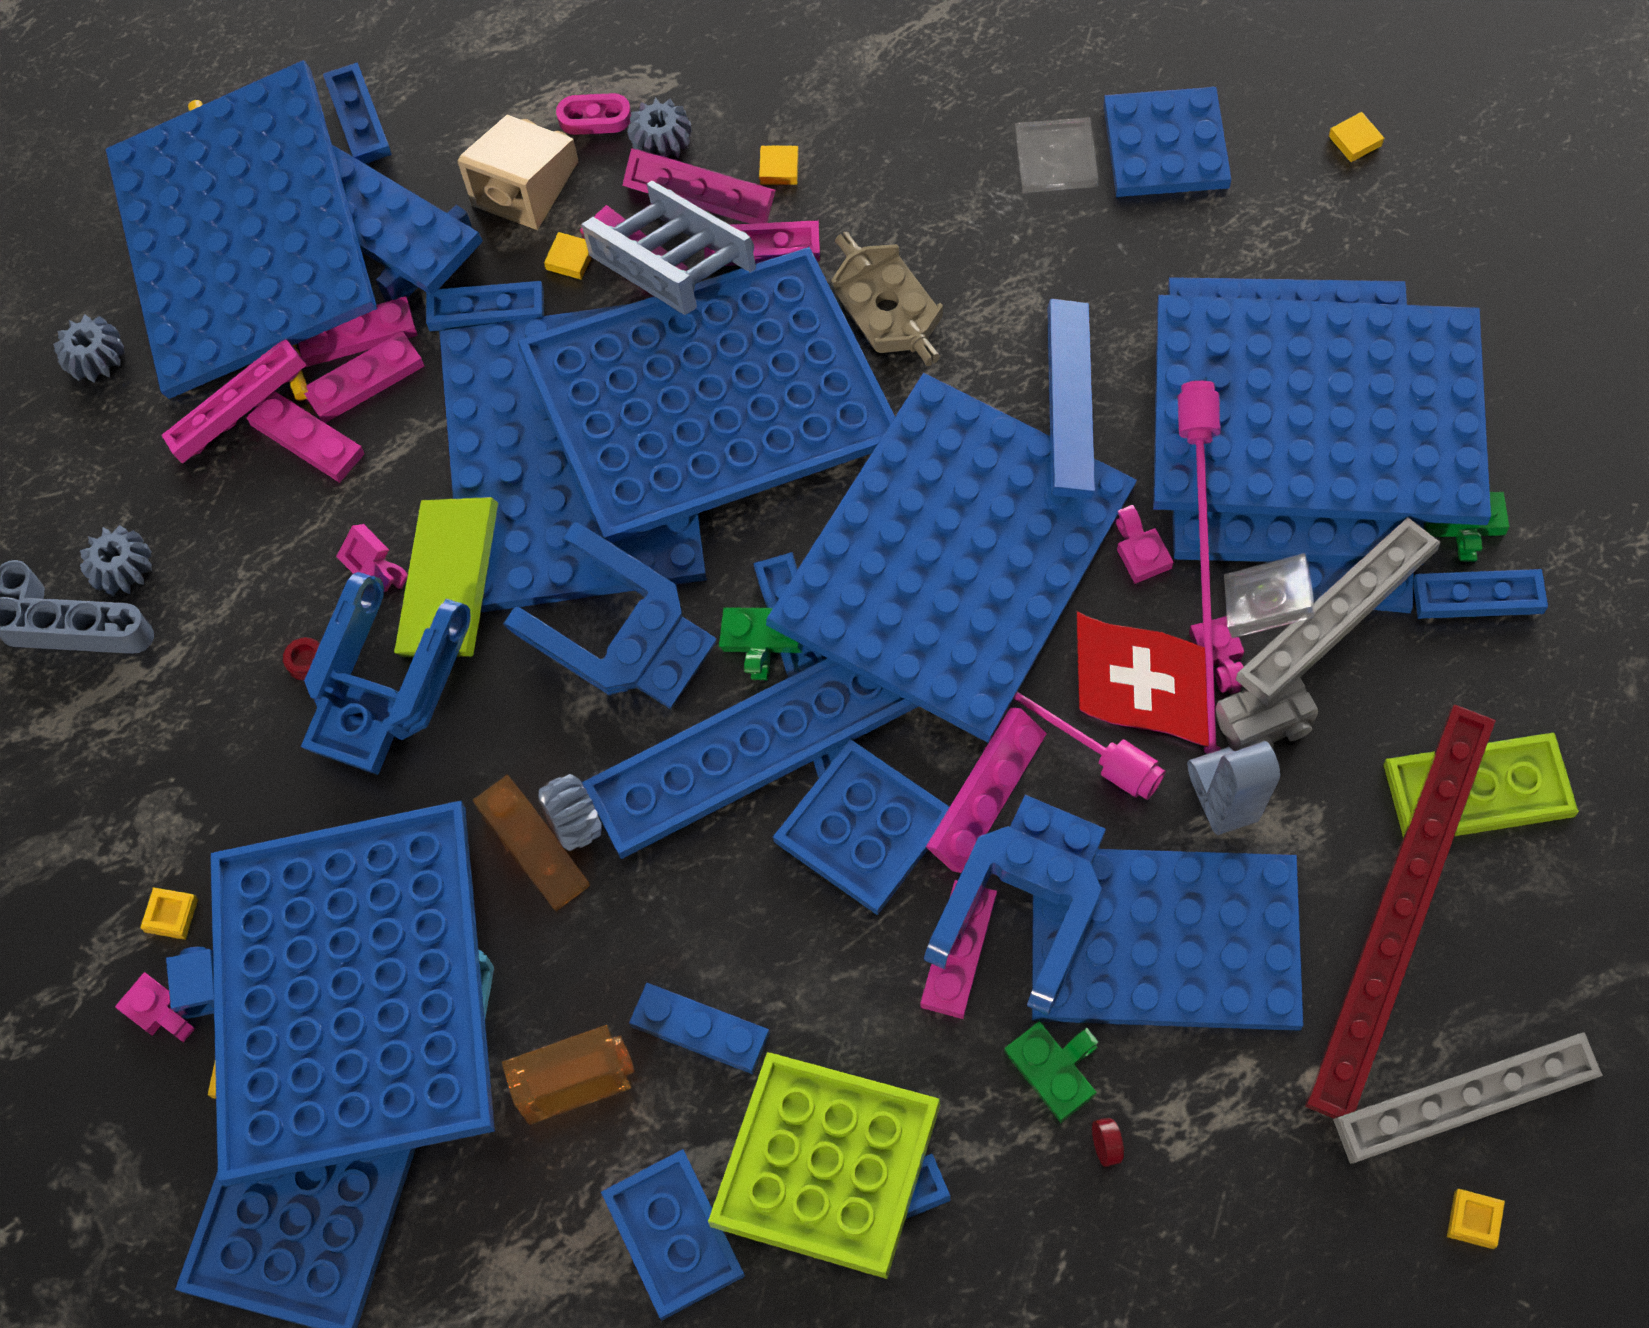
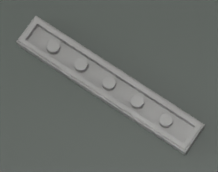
(1337, 612)
(1467, 1097)

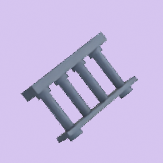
(656, 272)

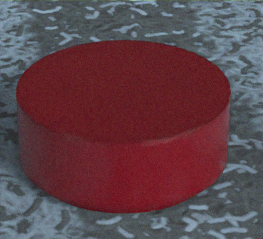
(299, 656)
(1108, 1142)

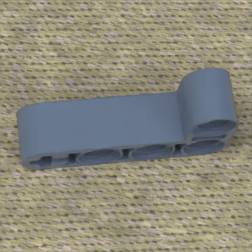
(116, 626)
(1235, 785)

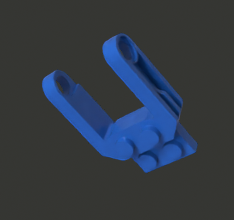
(653, 648)
(360, 717)
(1045, 856)

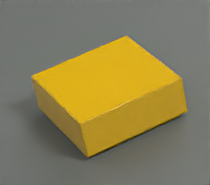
(1356, 137)
(778, 165)
(568, 256)
(169, 913)
(1475, 1218)

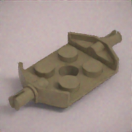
(879, 275)

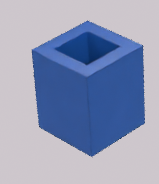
(191, 982)

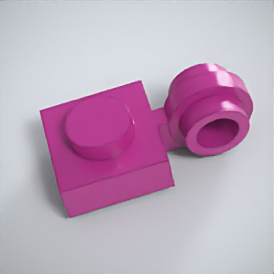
(1224, 653)

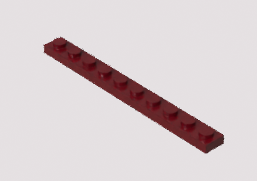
(1400, 914)

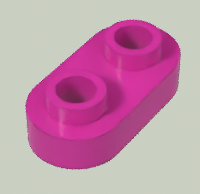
(594, 113)

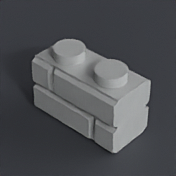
(1250, 722)

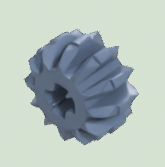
(660, 128)
(89, 348)
(116, 560)
(570, 812)

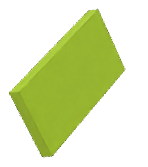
(447, 563)
(1514, 786)

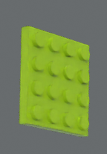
(825, 1164)

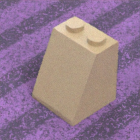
(518, 170)

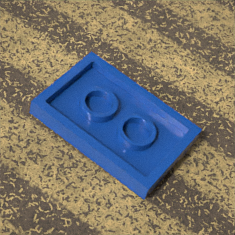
(669, 1235)

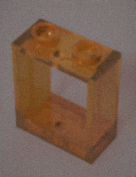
(568, 1074)

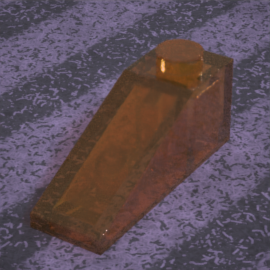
(530, 842)

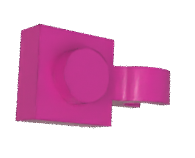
(1141, 551)
(367, 554)
(149, 1007)

